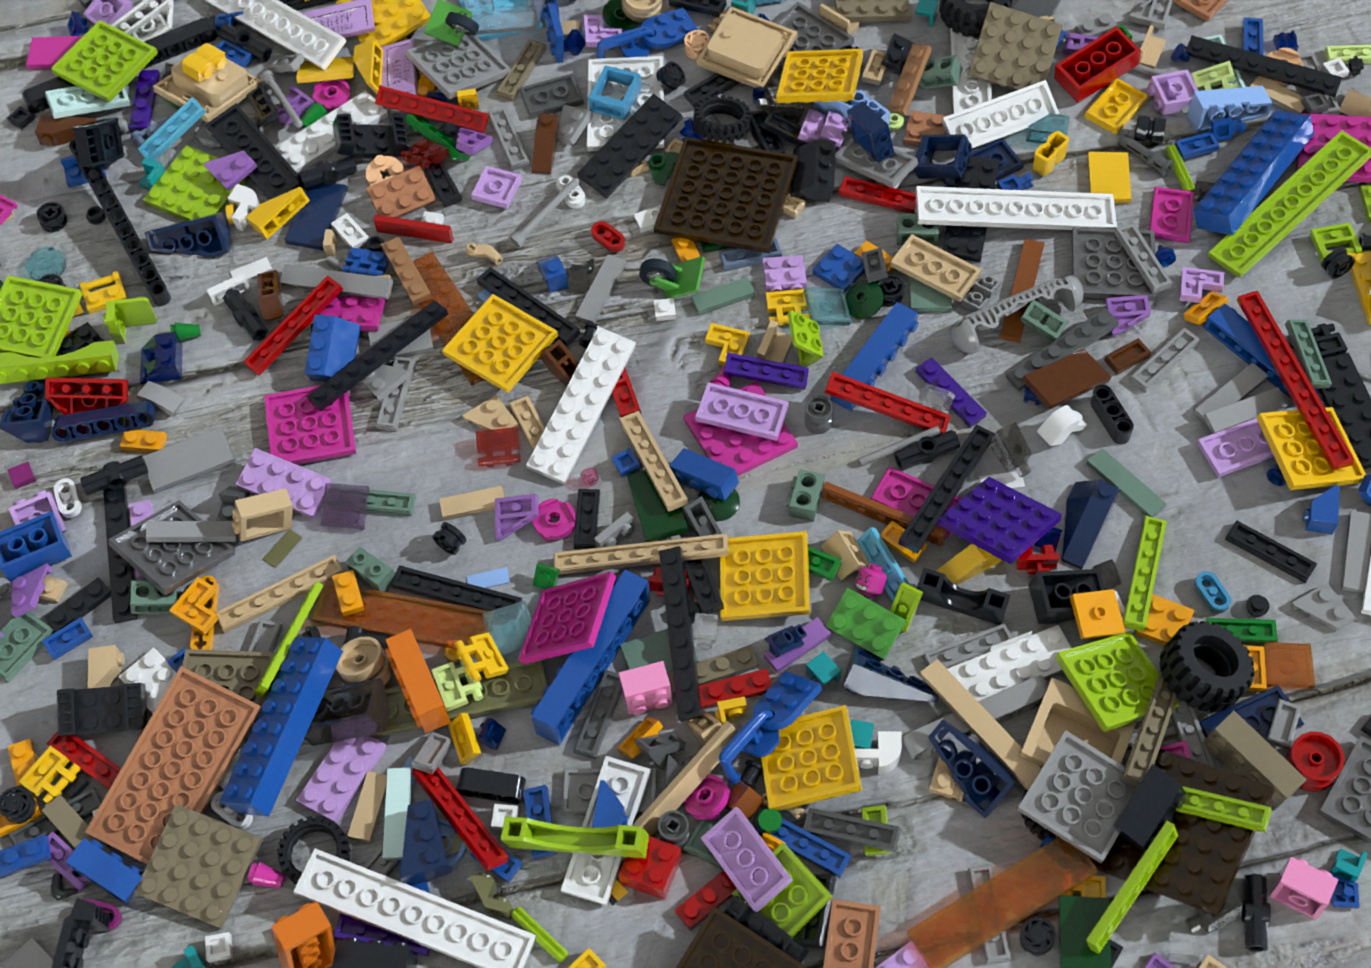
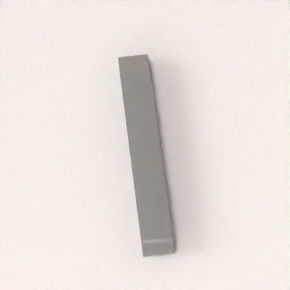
(1000, 706)

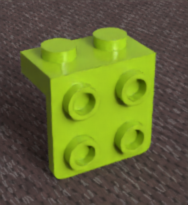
(127, 313)
(806, 338)

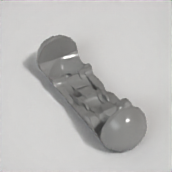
(963, 331)

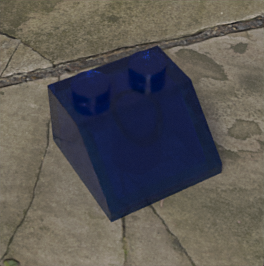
(161, 359)

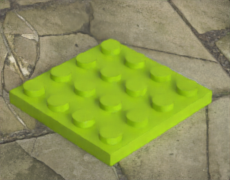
(104, 61)
(189, 188)
(35, 316)
(1111, 679)

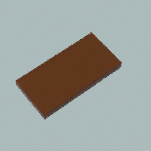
(1066, 378)

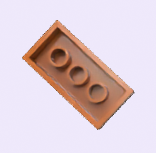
(416, 681)
(304, 938)

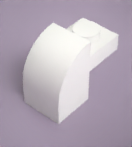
(245, 202)
(1060, 425)
(885, 756)

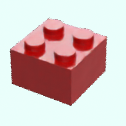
(655, 872)

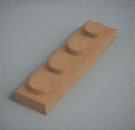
(909, 79)
(406, 271)

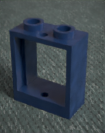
(870, 132)
(933, 143)

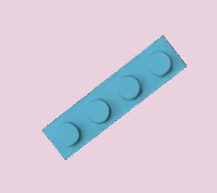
(172, 129)
(879, 554)

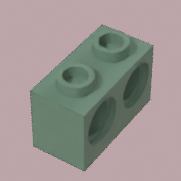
(941, 72)
(908, 225)
(1043, 320)
(807, 495)
(370, 570)
(153, 602)

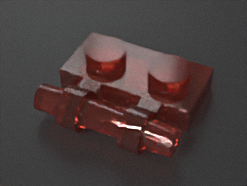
(424, 153)
(495, 441)

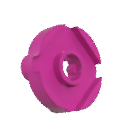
(332, 102)
(557, 530)
(714, 804)

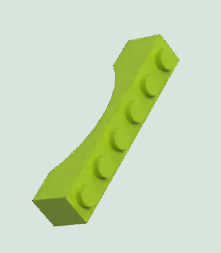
(92, 359)
(608, 841)

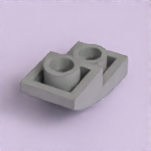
(981, 293)
(161, 397)

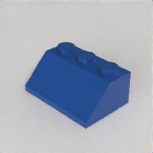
(331, 347)
(32, 545)

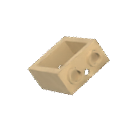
(262, 514)

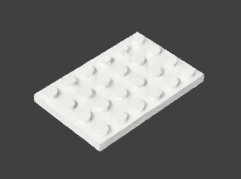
(603, 127)

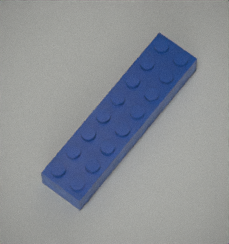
(1253, 172)
(584, 668)
(281, 726)

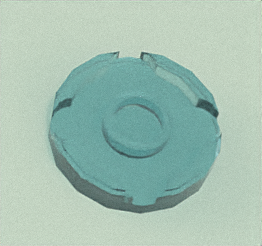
(44, 262)

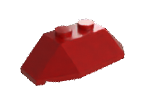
(85, 394)

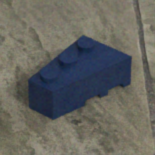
(423, 846)

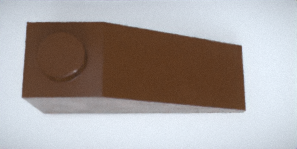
(59, 130)
(545, 143)
(270, 295)
(560, 361)

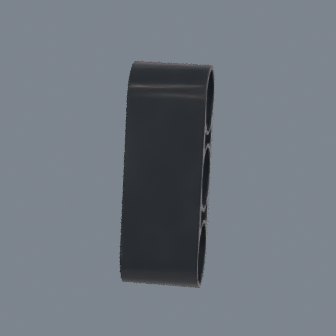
(1112, 405)
(491, 785)

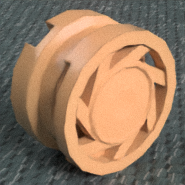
(695, 43)

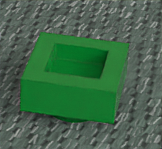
(545, 576)

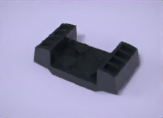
(369, 140)
(98, 142)
(101, 709)
(766, 928)
(75, 935)

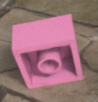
(645, 688)
(1304, 887)

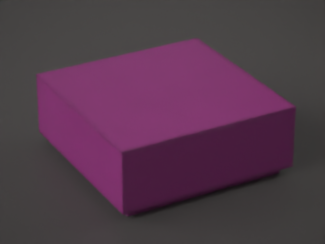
(21, 475)

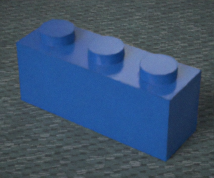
(704, 474)
(105, 870)

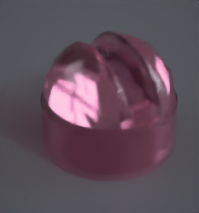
(590, 476)

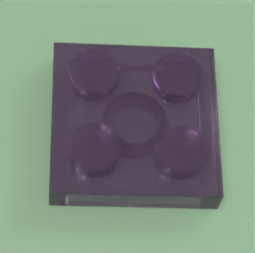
(345, 506)

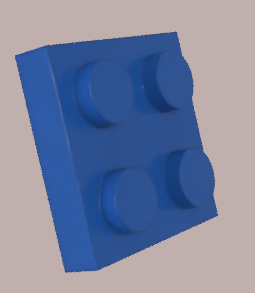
(839, 268)

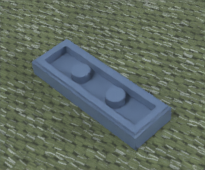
(741, 258)

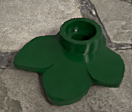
(663, 171)

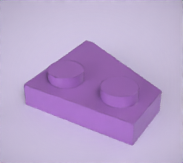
(298, 101)
(472, 141)
(231, 168)
(1128, 311)
(514, 513)
(27, 590)

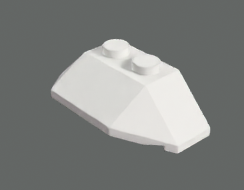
(147, 19)

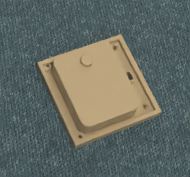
(747, 48)
(214, 94)
(1065, 710)

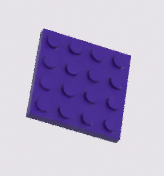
(999, 520)

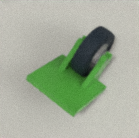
(450, 23)
(673, 279)

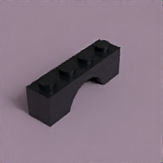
(985, 605)

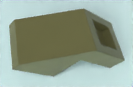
(486, 889)

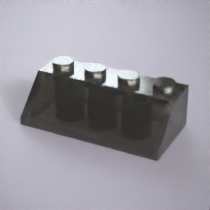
(350, 713)

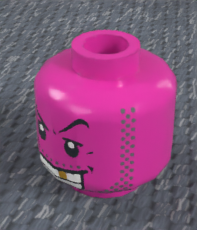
(870, 580)

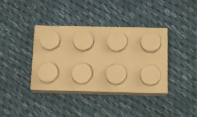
(935, 268)

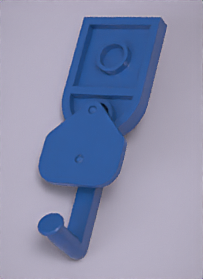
(555, 32)
(655, 32)
(772, 712)

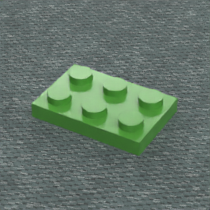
(866, 623)

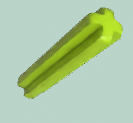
(1180, 168)
(542, 936)

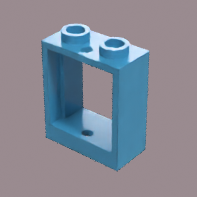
(610, 106)

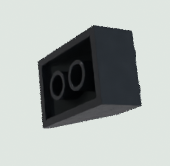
(1053, 590)

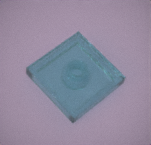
(827, 306)
(508, 626)

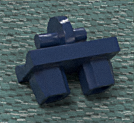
(786, 640)

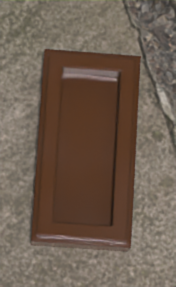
(1127, 356)

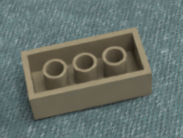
(1253, 757)

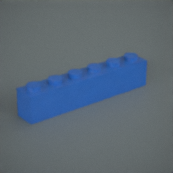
(1241, 339)
(880, 348)

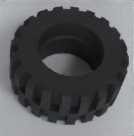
(966, 17)
(1221, 652)

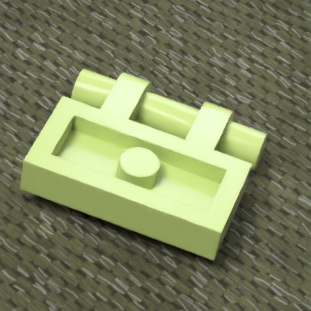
(1215, 76)
(450, 687)

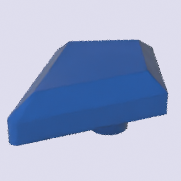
(1345, 893)

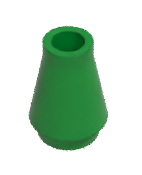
(313, 113)
(185, 331)

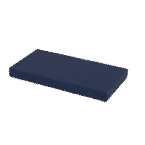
(996, 150)
(316, 216)
(1255, 711)

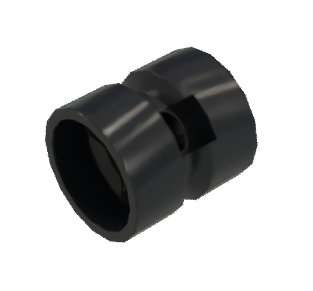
(1150, 129)

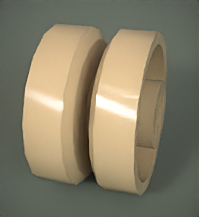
(641, 9)
(363, 661)

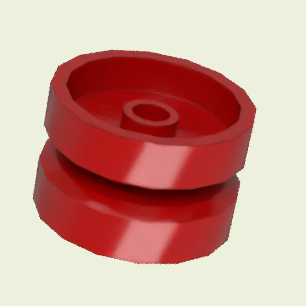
(1317, 759)

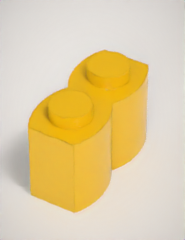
(204, 62)
(1050, 153)

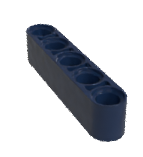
(95, 427)

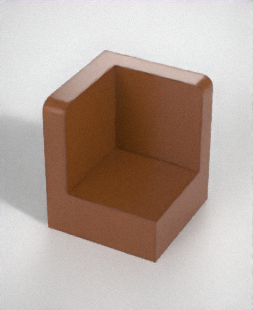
(745, 799)

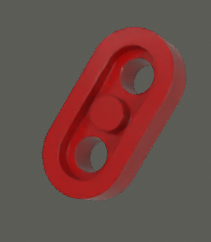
(611, 239)

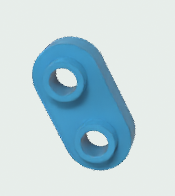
(1213, 593)

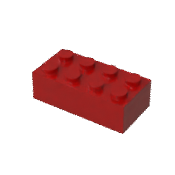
(1097, 64)

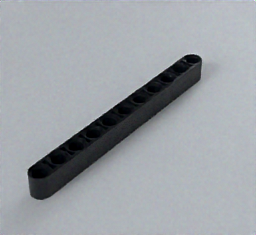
(167, 45)
(122, 227)

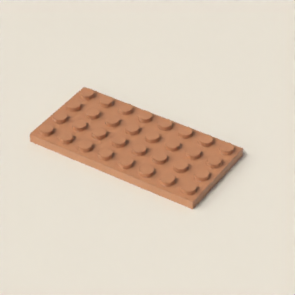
(173, 762)

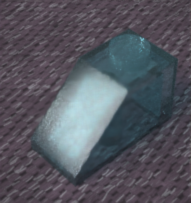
(1040, 130)

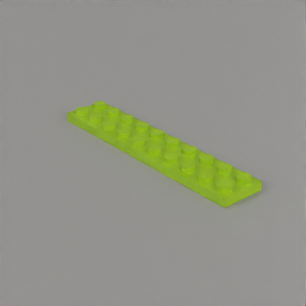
(1291, 204)

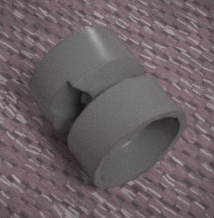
(818, 414)
(674, 828)

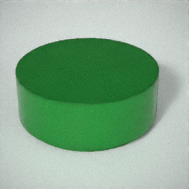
(770, 821)

